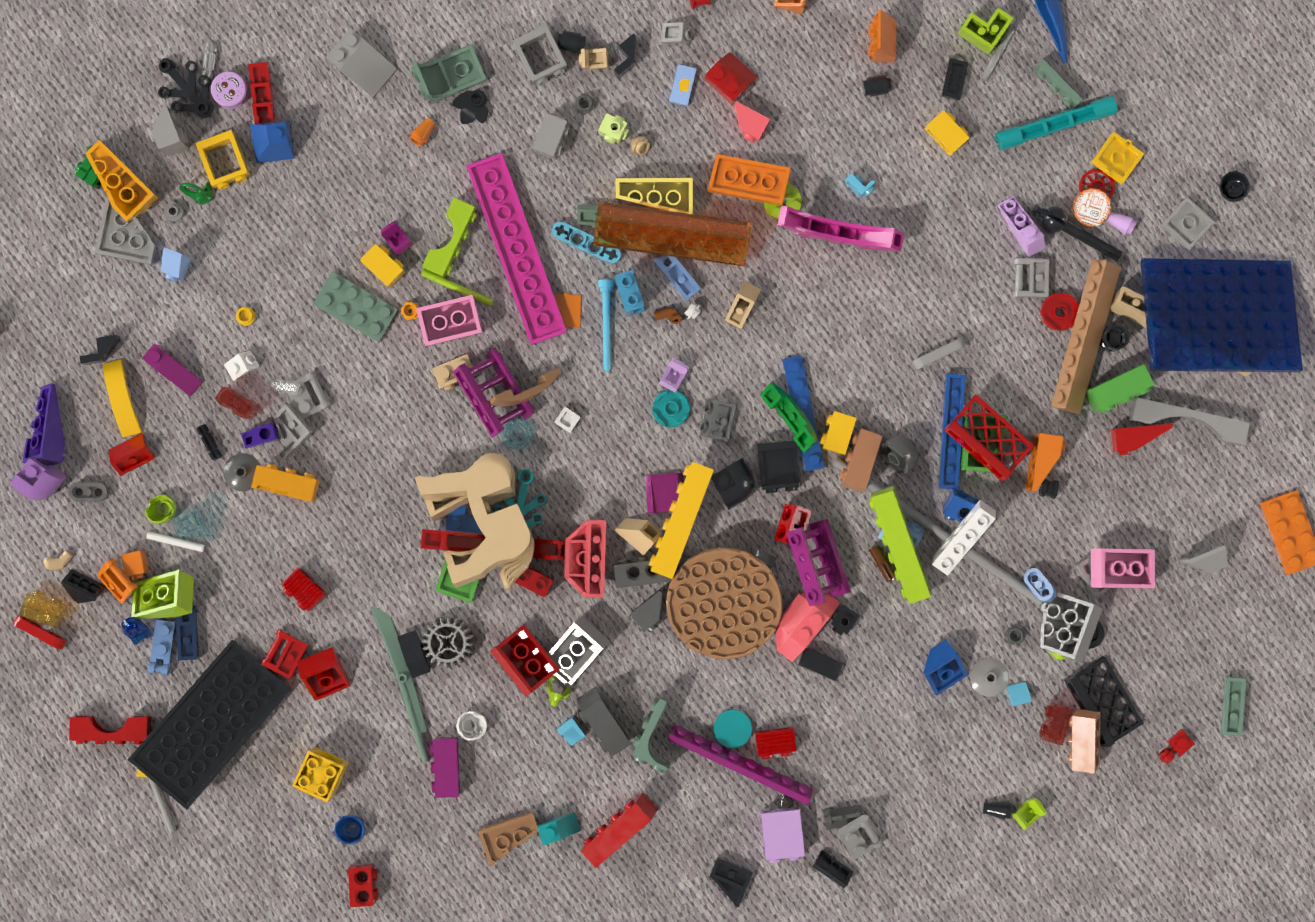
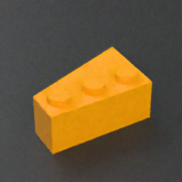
(285, 482)

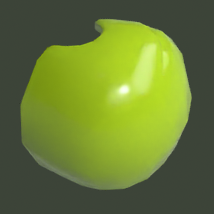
(154, 511)

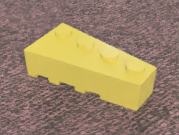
(658, 193)

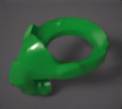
(201, 196)

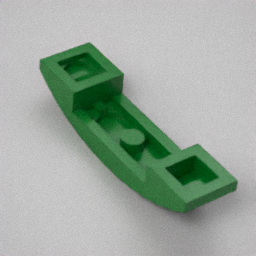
(792, 414)

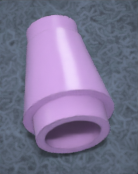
(1122, 223)

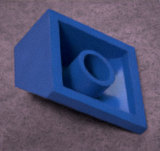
(272, 141)
(943, 667)

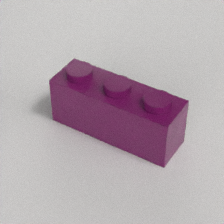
(445, 767)

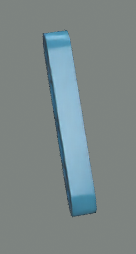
(585, 245)

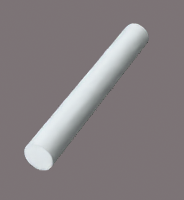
(175, 541)

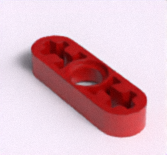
(35, 630)

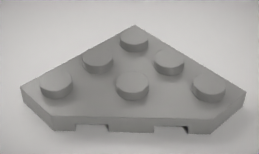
(123, 238)

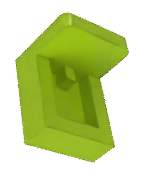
(1029, 812)

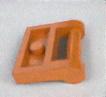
(116, 581)

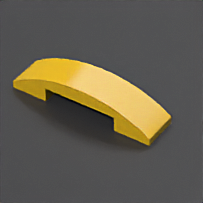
(120, 398)

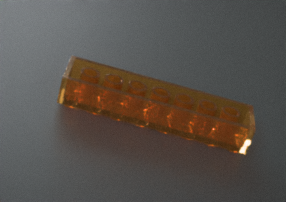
(672, 233)

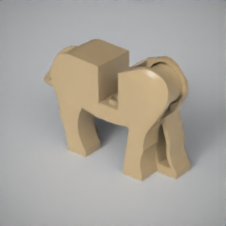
(506, 532)

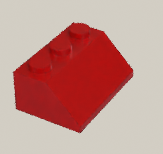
(524, 660)

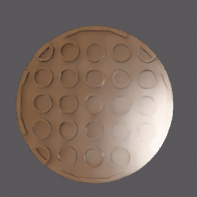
(724, 603)

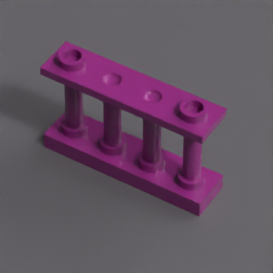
(478, 400)
(829, 557)

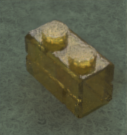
(43, 609)

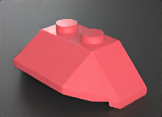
(586, 558)
(801, 624)

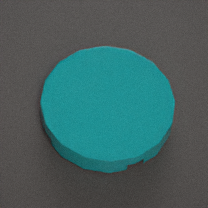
(676, 408)
(732, 728)

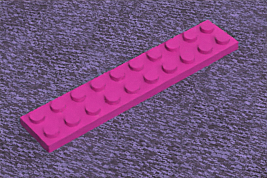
(516, 249)

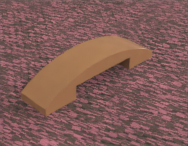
(508, 399)

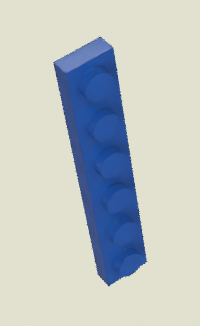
(800, 394)
(950, 448)

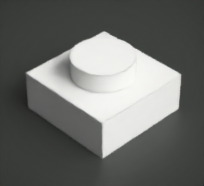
(567, 419)

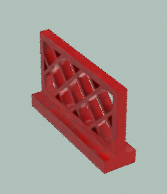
(976, 447)

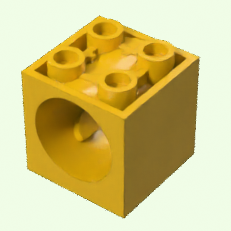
(320, 774)

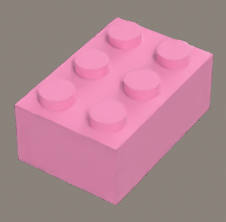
(449, 320)
(1123, 568)

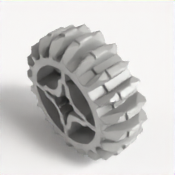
(440, 636)

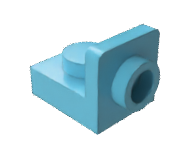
(856, 185)

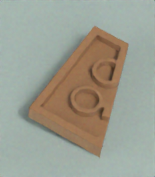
(506, 835)

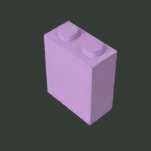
(782, 834)

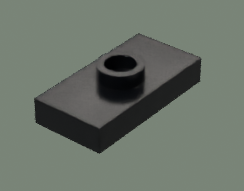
(954, 79)
(832, 869)

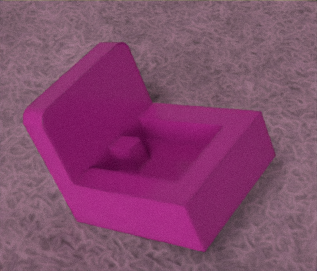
(396, 238)

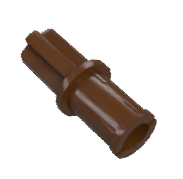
(882, 563)

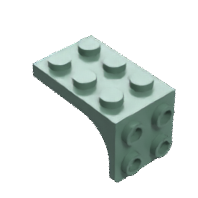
(448, 74)
(642, 751)

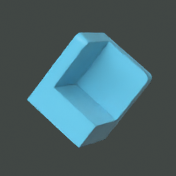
(571, 731)

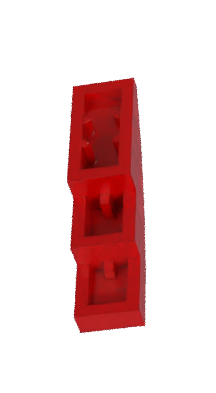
(261, 93)

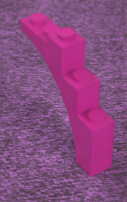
(840, 232)

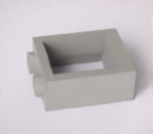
(532, 37)

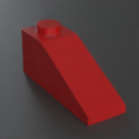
(1130, 439)

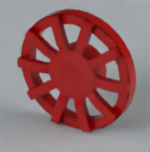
(1097, 183)

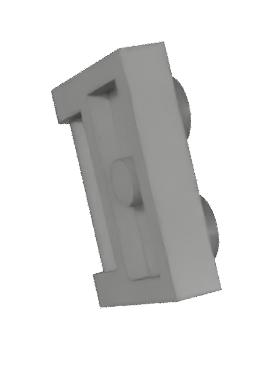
(1037, 278)
(304, 403)
(853, 839)

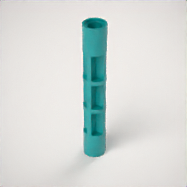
(1044, 126)

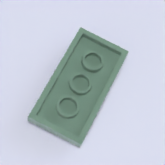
(355, 307)

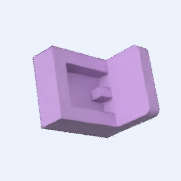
(674, 375)

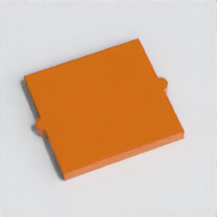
(569, 308)

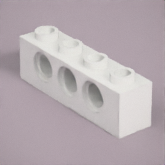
(964, 537)

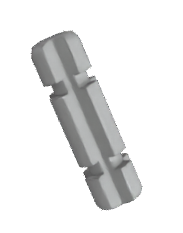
(209, 60)

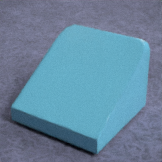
(1019, 694)

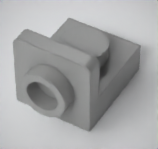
(676, 33)

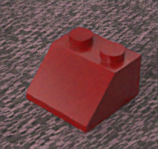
(730, 78)
(323, 674)

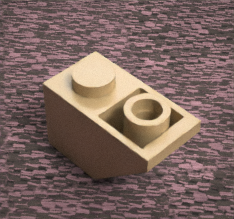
(639, 533)

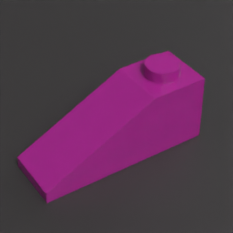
(172, 369)

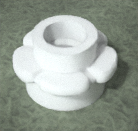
(692, 311)

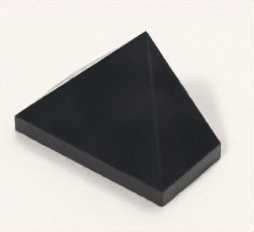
(81, 587)

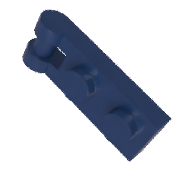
(187, 636)

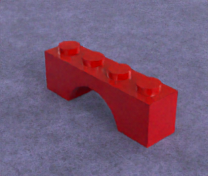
(87, 729)

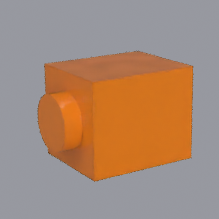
(135, 564)

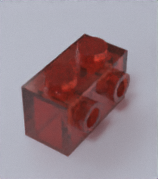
(1056, 723)

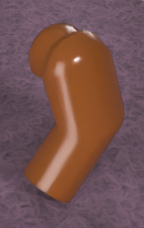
(668, 313)

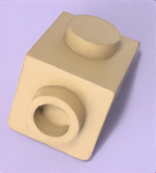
(594, 58)

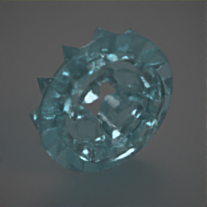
(516, 443)

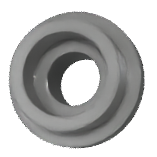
(179, 211)

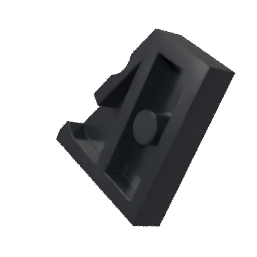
(731, 879)

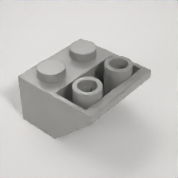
(168, 132)

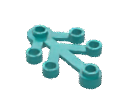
(522, 497)

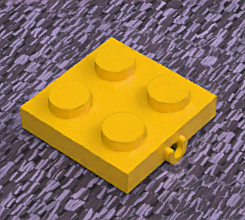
(1117, 157)

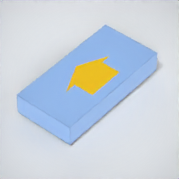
(682, 85)

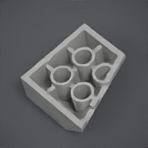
(1068, 626)

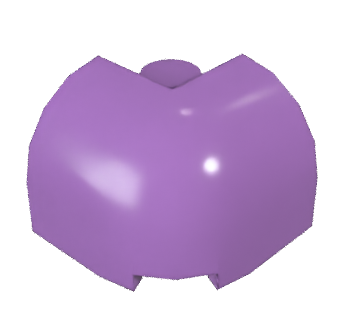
(37, 481)

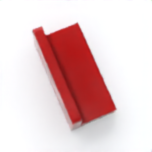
(130, 454)

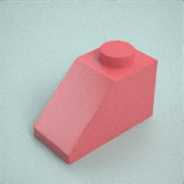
(750, 122)

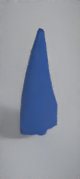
(1053, 17)

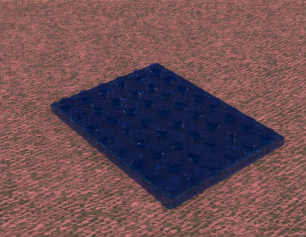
(1221, 315)

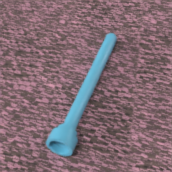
(606, 287)

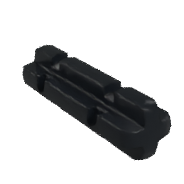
(209, 442)

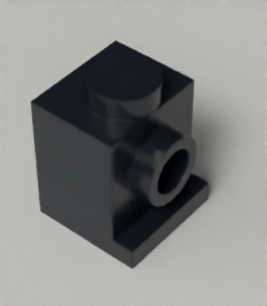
(844, 612)

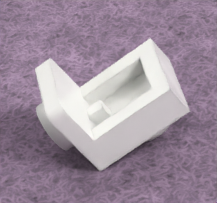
(241, 365)

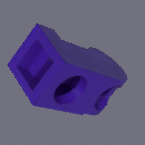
(260, 435)

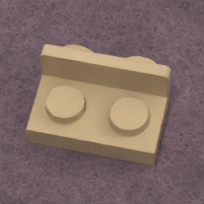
(444, 375)

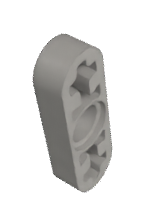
(939, 353)

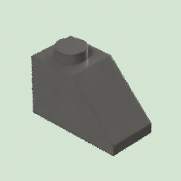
(648, 613)

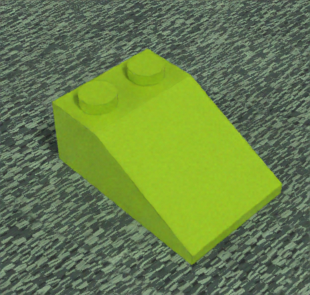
(163, 596)

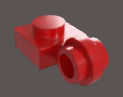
(1179, 743)

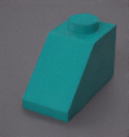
(558, 828)

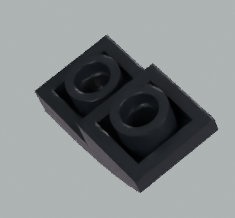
(820, 664)

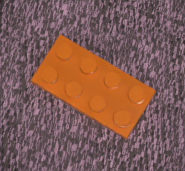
(749, 179)
(1290, 531)

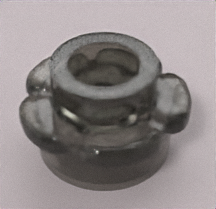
(785, 801)

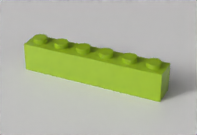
(900, 544)

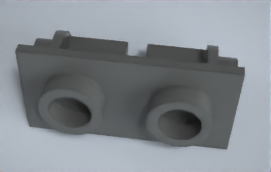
(841, 816)

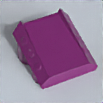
(662, 491)

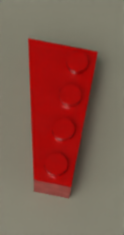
(618, 830)

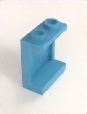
(629, 293)

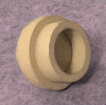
(640, 145)

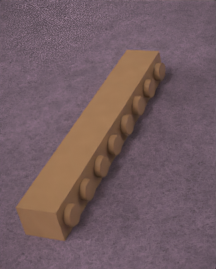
(1086, 336)

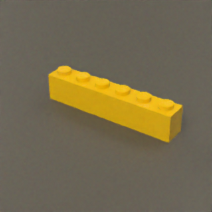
(681, 520)

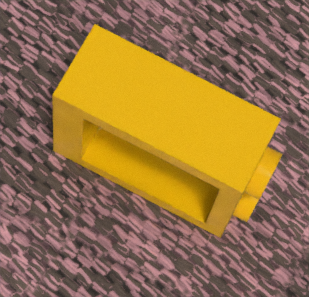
(218, 141)

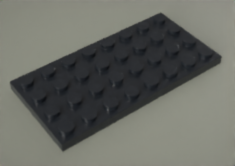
(209, 724)

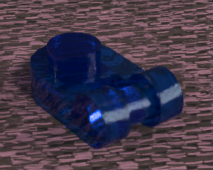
(131, 628)

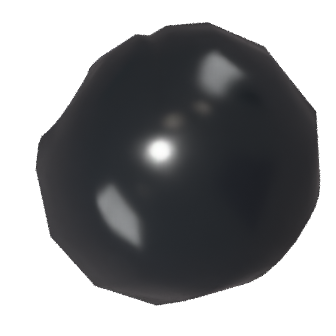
(1240, 188)

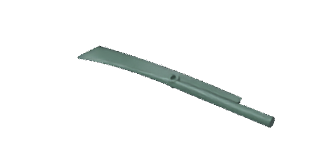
(404, 678)

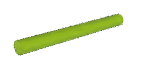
(456, 287)

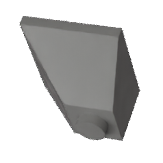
(1208, 560)

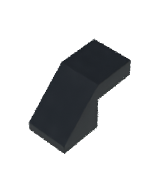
(628, 50)
(105, 347)
(413, 654)

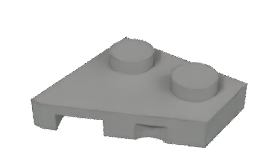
(291, 429)

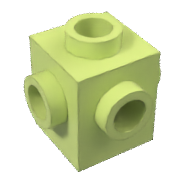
(610, 122)

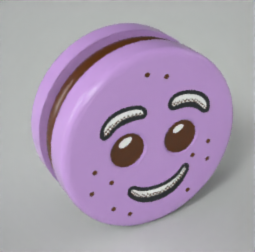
(229, 90)

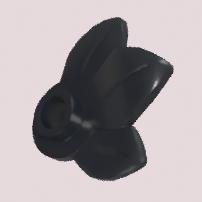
(470, 109)

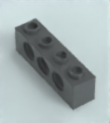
(623, 578)

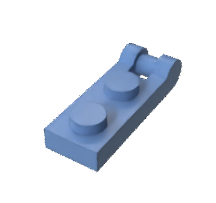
(678, 276)
(162, 646)

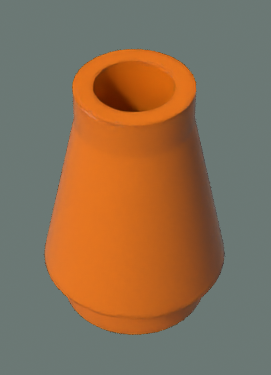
(422, 133)

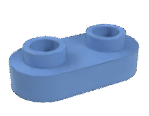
(1040, 586)

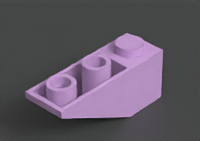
(1022, 226)

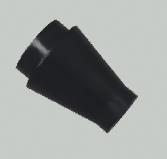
(998, 809)

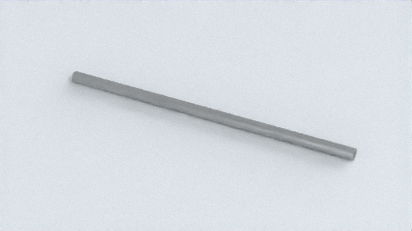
(943, 534)

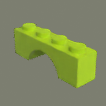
(439, 260)

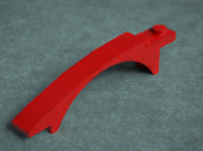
(467, 541)

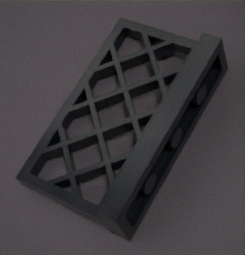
(1085, 702)

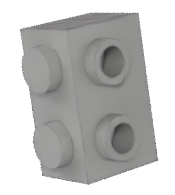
(550, 136)

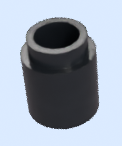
(571, 41)
(877, 85)

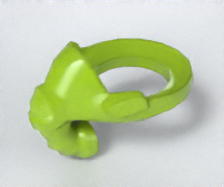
(556, 697)

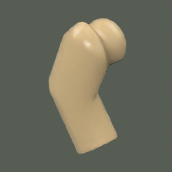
(57, 563)

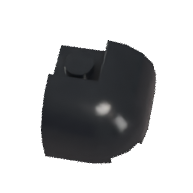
(734, 483)

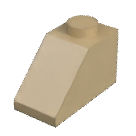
(742, 304)

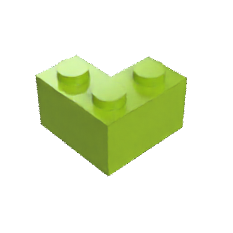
(984, 34)

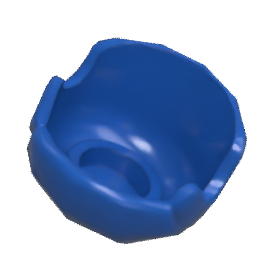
(352, 836)

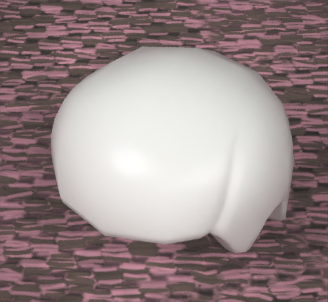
(465, 729)

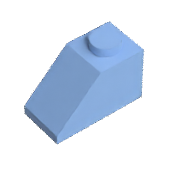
(174, 264)

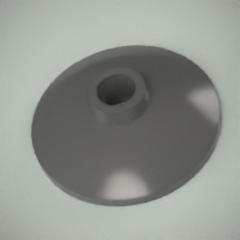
(232, 466)

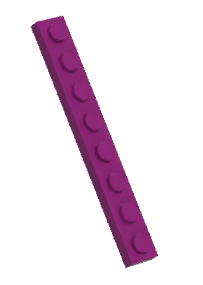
(740, 764)

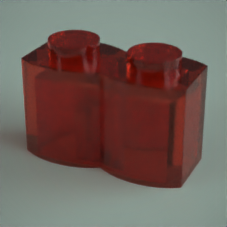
(240, 406)

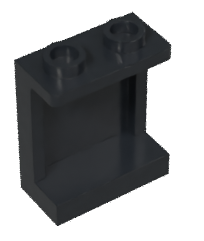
(778, 466)

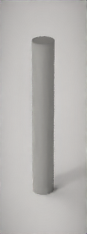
(997, 55)
(163, 807)

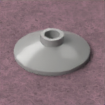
(980, 673)

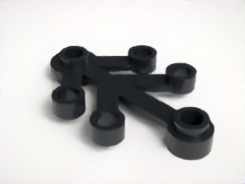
(188, 90)

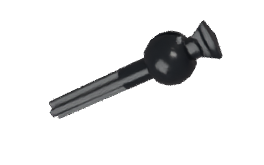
(1056, 219)

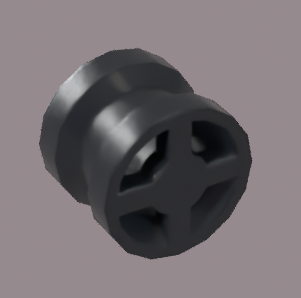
(1049, 488)

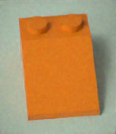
(1043, 457)

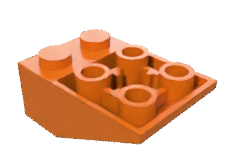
(883, 35)

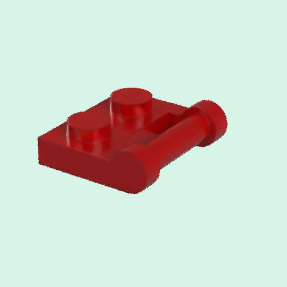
(291, 654)

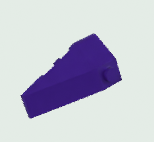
(48, 438)

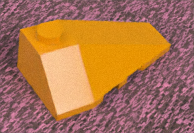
(124, 189)

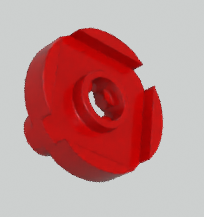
(1049, 315)

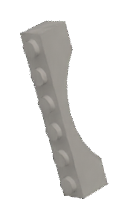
(1226, 429)

